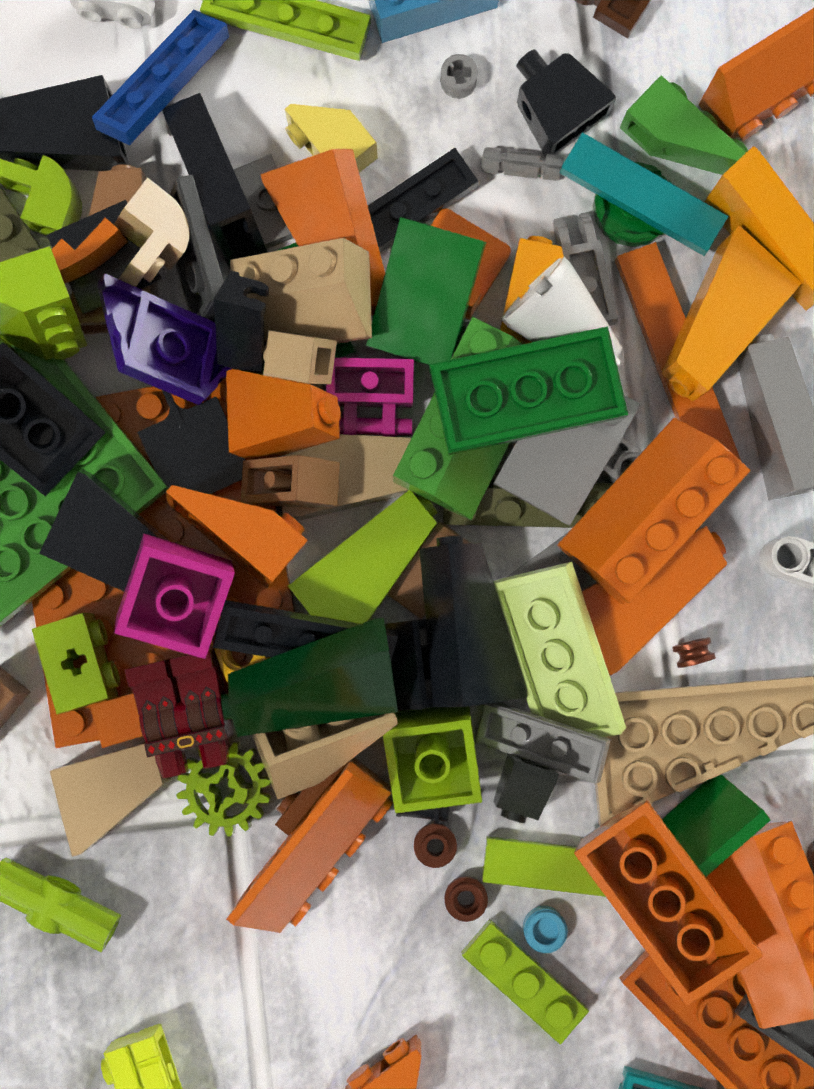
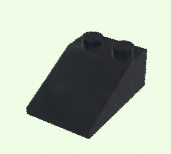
(39, 424)

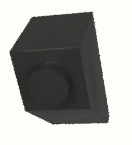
(524, 789)

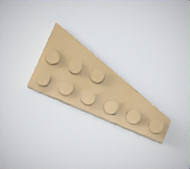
(696, 734)

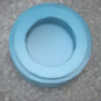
(545, 929)

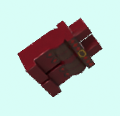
(181, 710)

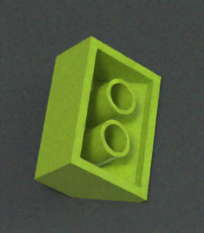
(37, 307)

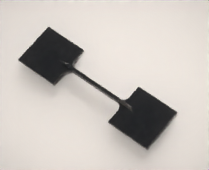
(191, 443)

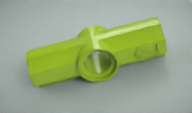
(56, 905)

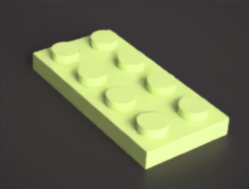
(559, 650)

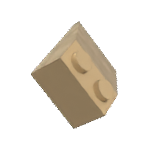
(312, 753)

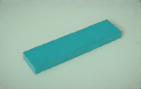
(643, 194)

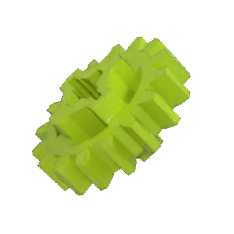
(244, 792)

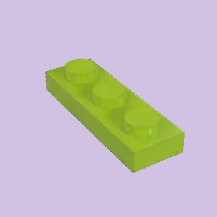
(525, 981)

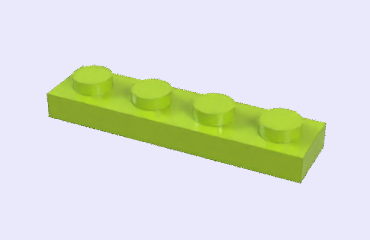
(297, 21)

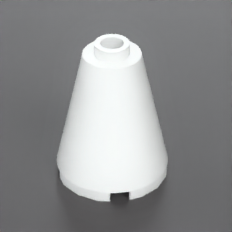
(557, 307)

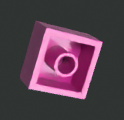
(174, 596)

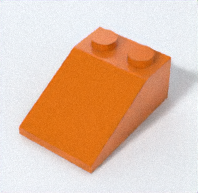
(246, 533)

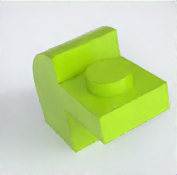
(51, 194)

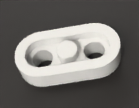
(126, 12)

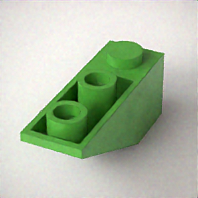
(677, 131)

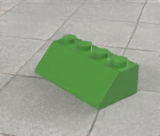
(460, 478)

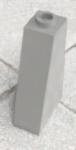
(779, 415)

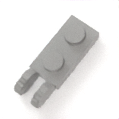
(589, 263)

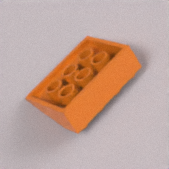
(312, 850)

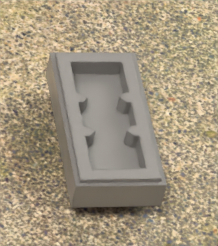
(265, 213)

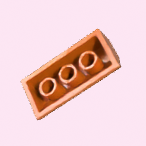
(763, 80)
(653, 509)
(773, 899)
(666, 902)

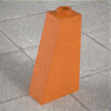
(324, 202)
(630, 626)

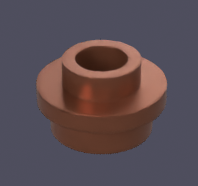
(431, 832)
(466, 912)

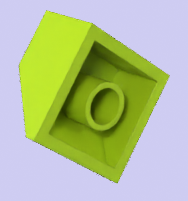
(432, 759)

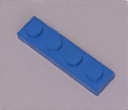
(160, 77)

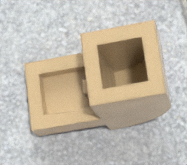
(156, 226)

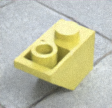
(329, 129)

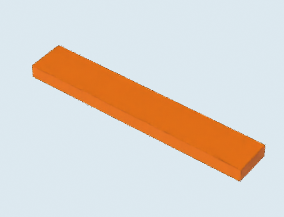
(660, 322)

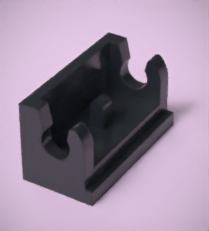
(240, 323)

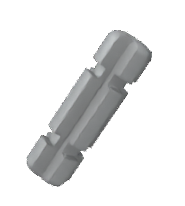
(521, 163)

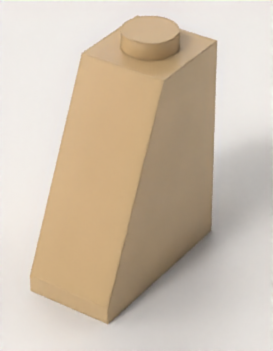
(103, 792)

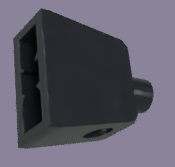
(560, 100)

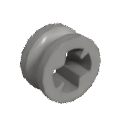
(468, 68)

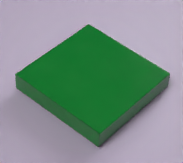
(715, 822)

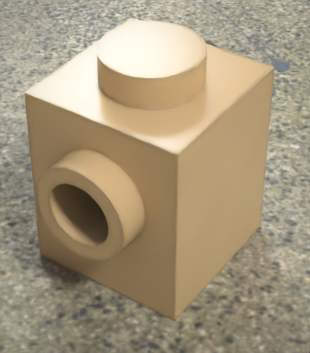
(299, 357)

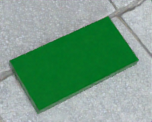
(528, 390)

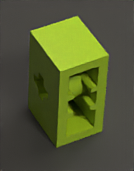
(60, 645)

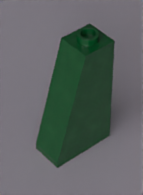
(315, 683)

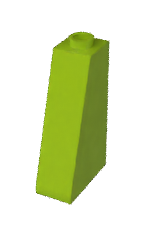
(363, 569)

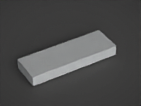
(543, 741)

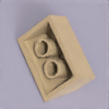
(314, 289)

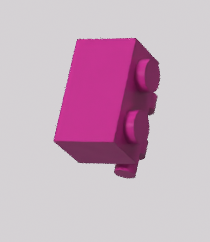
(373, 384)

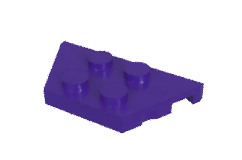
(160, 341)

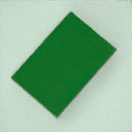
(425, 292)

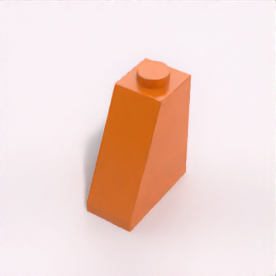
(277, 415)

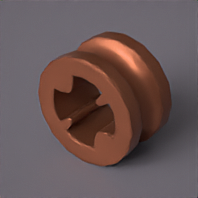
(693, 652)

